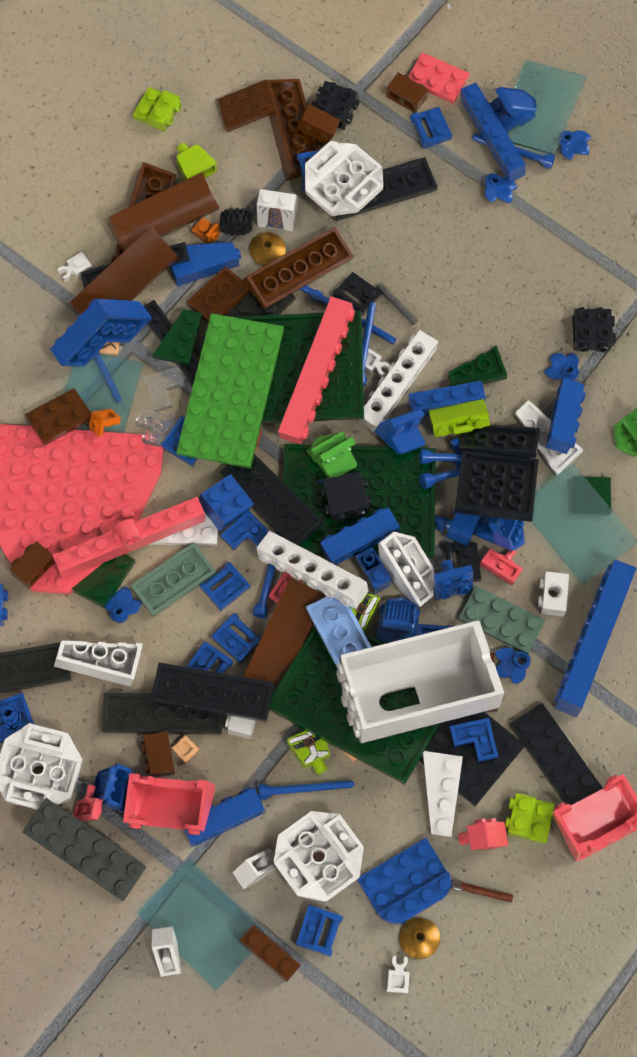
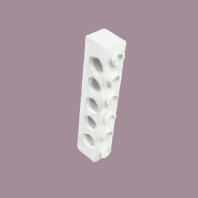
(419, 342)
(274, 544)

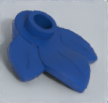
(576, 144)
(501, 189)
(562, 365)
(123, 602)
(509, 666)

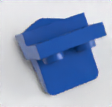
(513, 107)
(402, 432)
(501, 532)
(397, 620)
(112, 786)

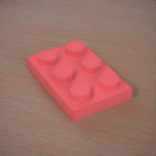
(439, 77)

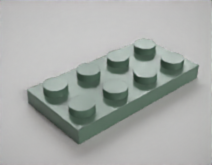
(173, 579)
(502, 620)

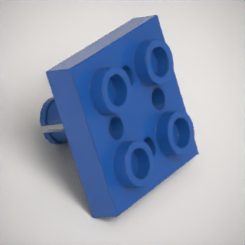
(452, 581)
(9, 713)

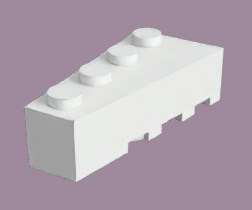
(100, 660)

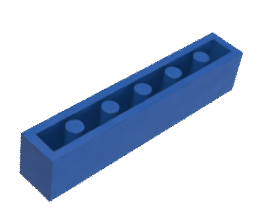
(493, 132)

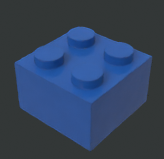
(225, 502)

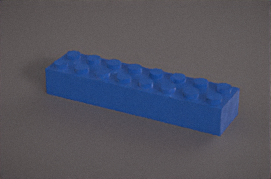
(594, 638)

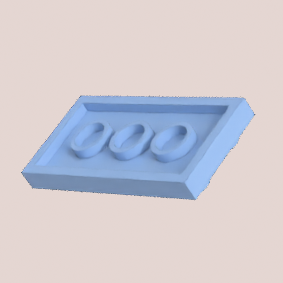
(337, 627)

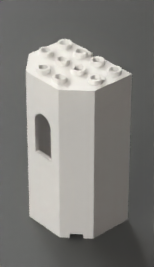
(446, 668)

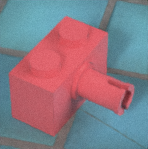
(484, 835)

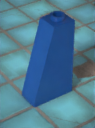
(206, 261)

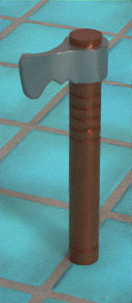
(458, 885)

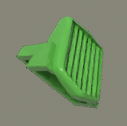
(626, 434)
(333, 454)

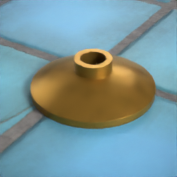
(266, 255)
(414, 947)

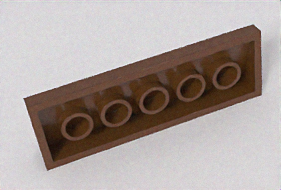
(290, 107)
(148, 183)
(164, 211)
(298, 268)
(129, 272)
(284, 633)

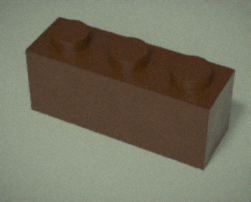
(269, 953)

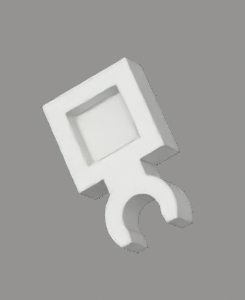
(75, 265)
(373, 363)
(398, 980)

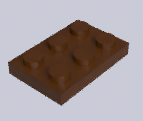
(247, 105)
(218, 294)
(59, 416)

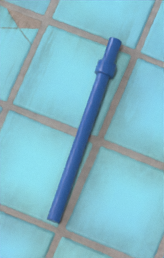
(317, 296)

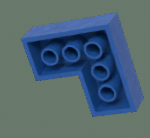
(100, 323)

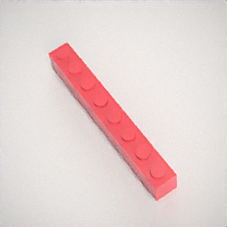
(316, 371)

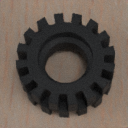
(236, 221)

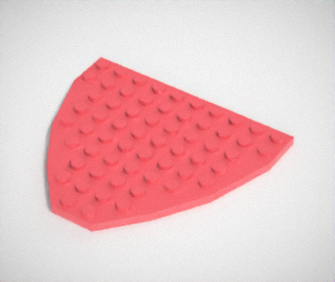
(70, 491)

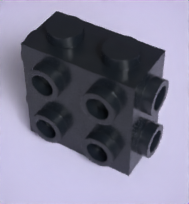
(337, 102)
(593, 329)
(346, 496)

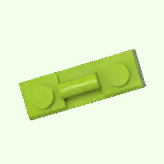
(459, 418)

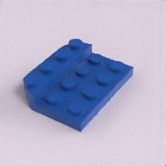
(406, 883)

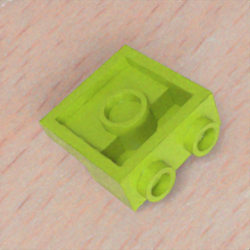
(157, 108)
(529, 818)

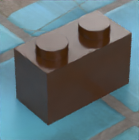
(406, 92)
(318, 124)
(32, 564)
(158, 754)

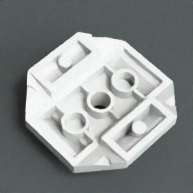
(342, 163)
(33, 748)
(319, 834)

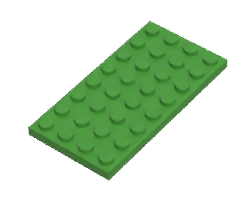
(230, 391)

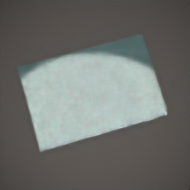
(555, 97)
(107, 384)
(580, 524)
(203, 921)

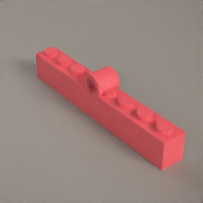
(129, 537)

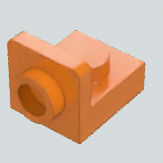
(206, 231)
(103, 419)

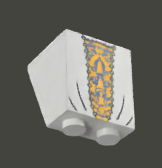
(276, 210)

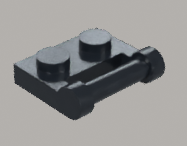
(359, 289)
(467, 556)

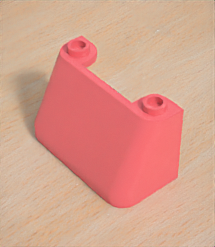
(168, 803)
(598, 818)

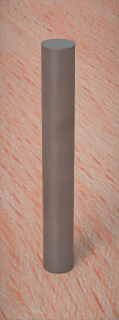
(397, 303)

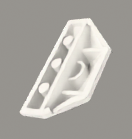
(407, 566)

